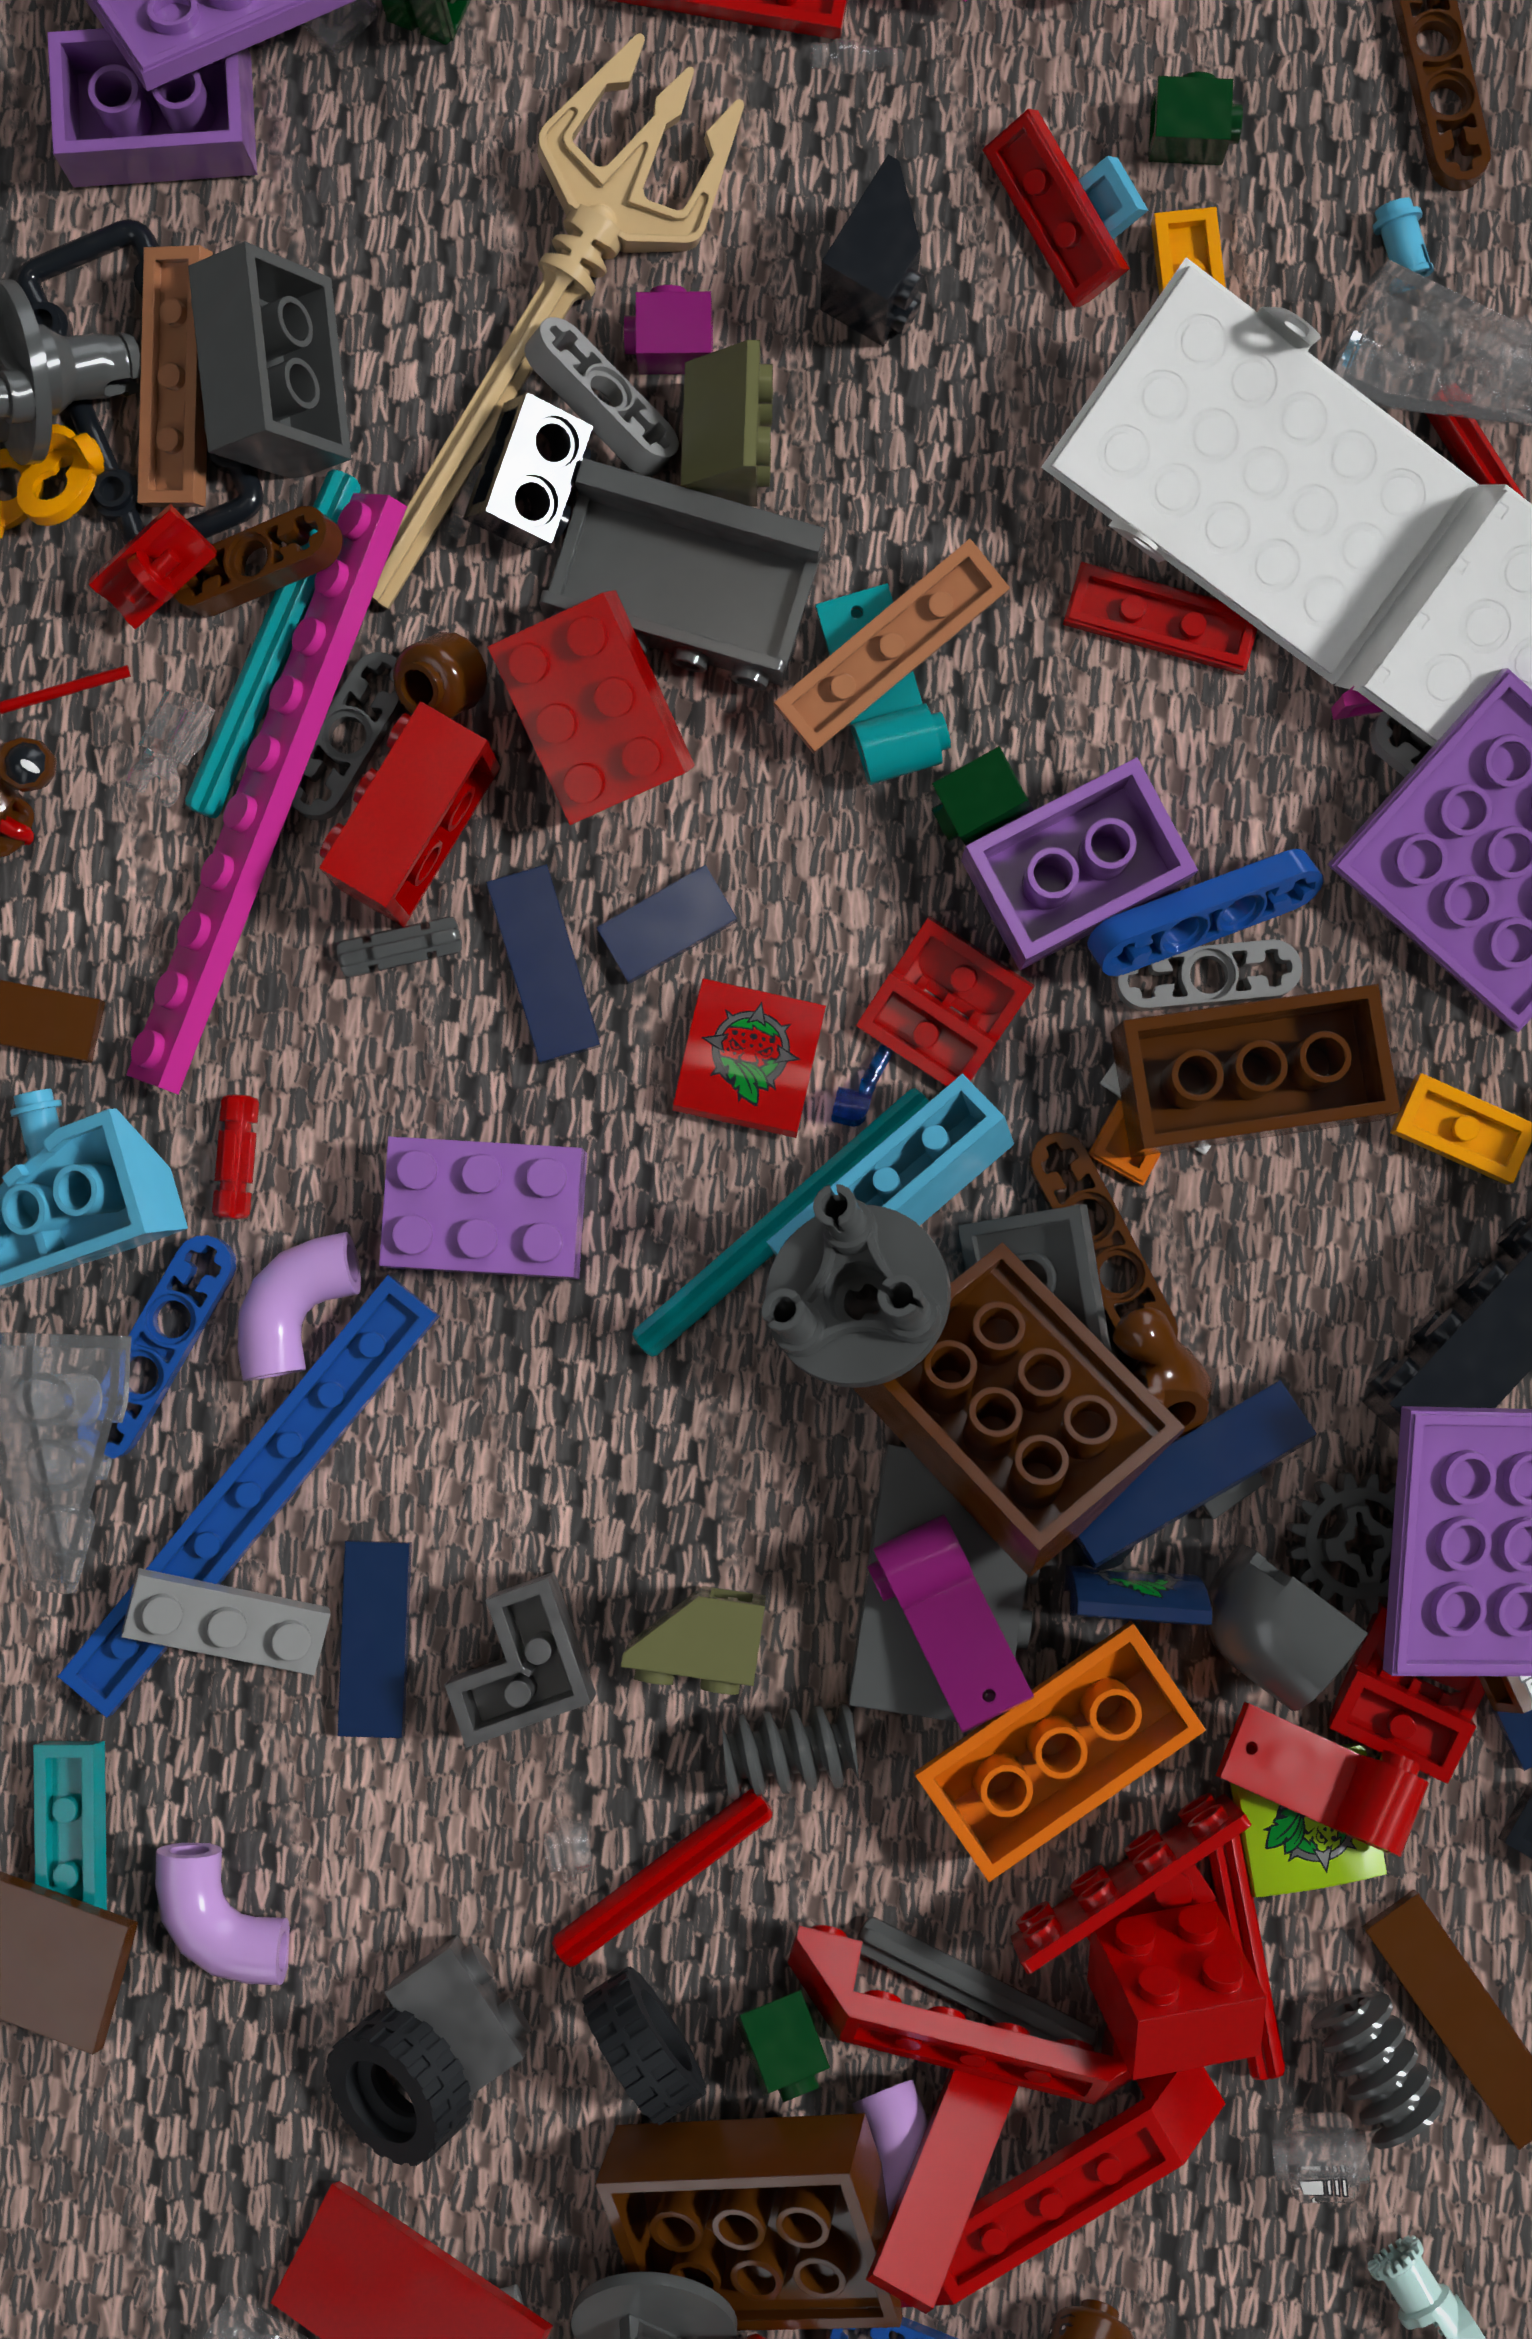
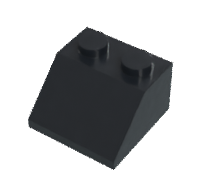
(875, 261)

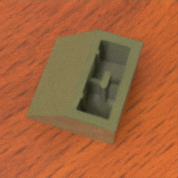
(728, 423)
(703, 1637)

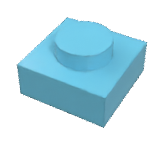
(1113, 195)

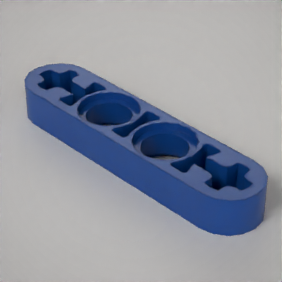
(1205, 912)
(169, 1352)

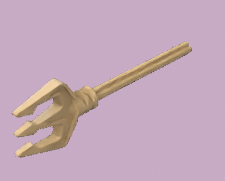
(603, 216)

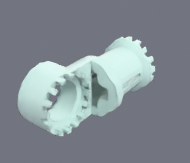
(1419, 2294)

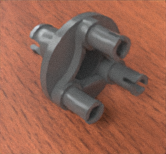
(50, 371)
(840, 1273)

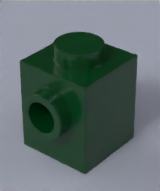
(1193, 119)
(979, 798)
(783, 2046)

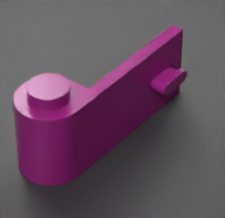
(951, 1621)

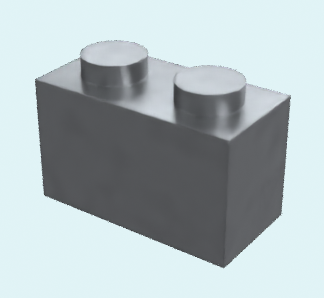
(456, 1999)

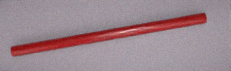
(64, 689)

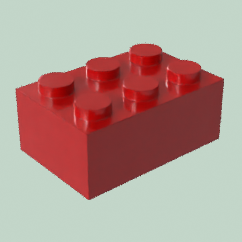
(591, 706)
(409, 813)

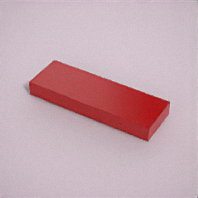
(1055, 208)
(1159, 618)

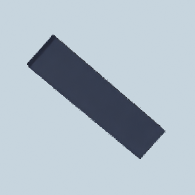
(1199, 1470)

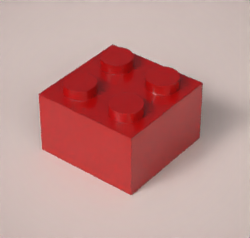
(1176, 1990)

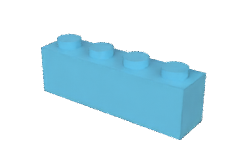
(925, 1157)

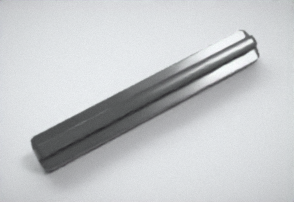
(967, 1984)

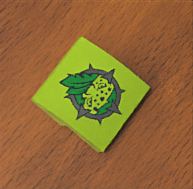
(1298, 1854)

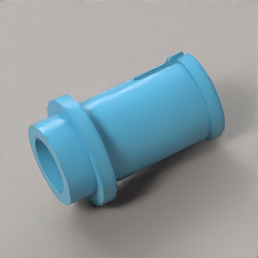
(1402, 235)
(36, 1117)

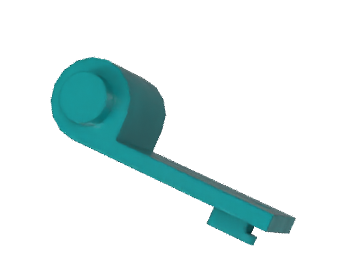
(897, 730)

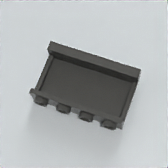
(690, 570)
(888, 1661)

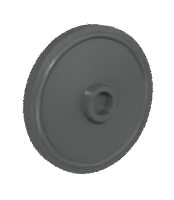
(651, 2308)

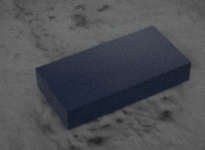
(667, 924)

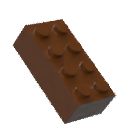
(1254, 1070)

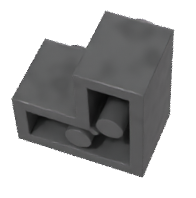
(540, 1670)

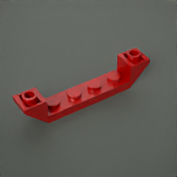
(942, 2035)
(1083, 2180)

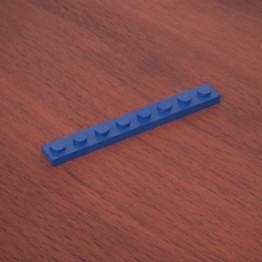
(261, 1479)

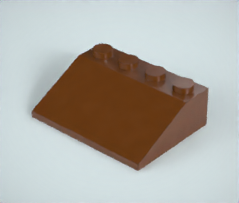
(1024, 1412)
(758, 2211)

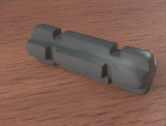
(399, 946)

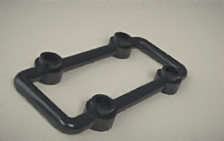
(115, 488)

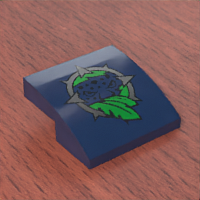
(1138, 1596)

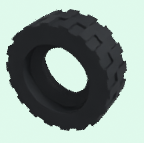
(643, 2046)
(421, 2065)

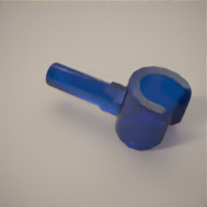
(852, 1105)

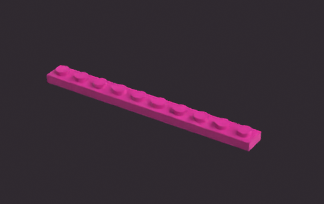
(265, 793)

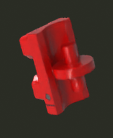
(153, 566)

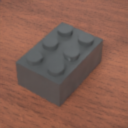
(269, 362)

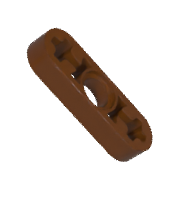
(282, 566)

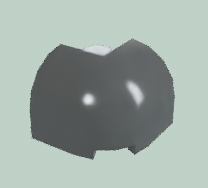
(1278, 1629)

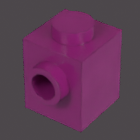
(669, 329)

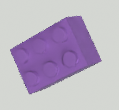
(122, 134)
(1078, 863)
(483, 1207)

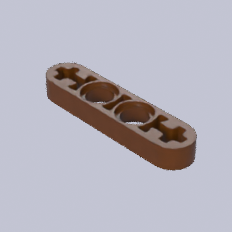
(1447, 71)
(1114, 1237)

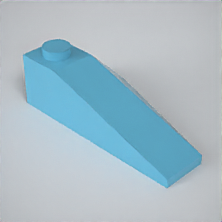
(84, 1199)

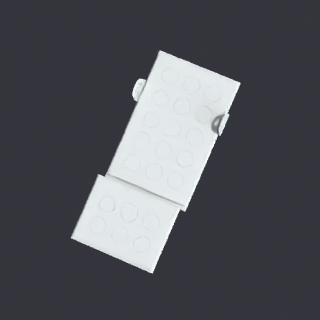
(1305, 505)

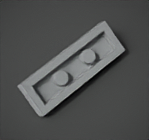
(226, 1621)

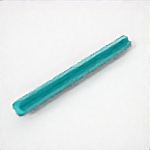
(261, 670)
(751, 1248)

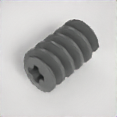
(790, 1751)
(1383, 2064)

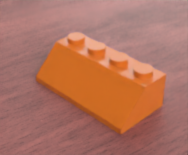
(1060, 1752)

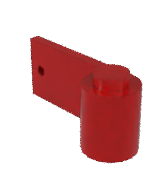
(1324, 1780)

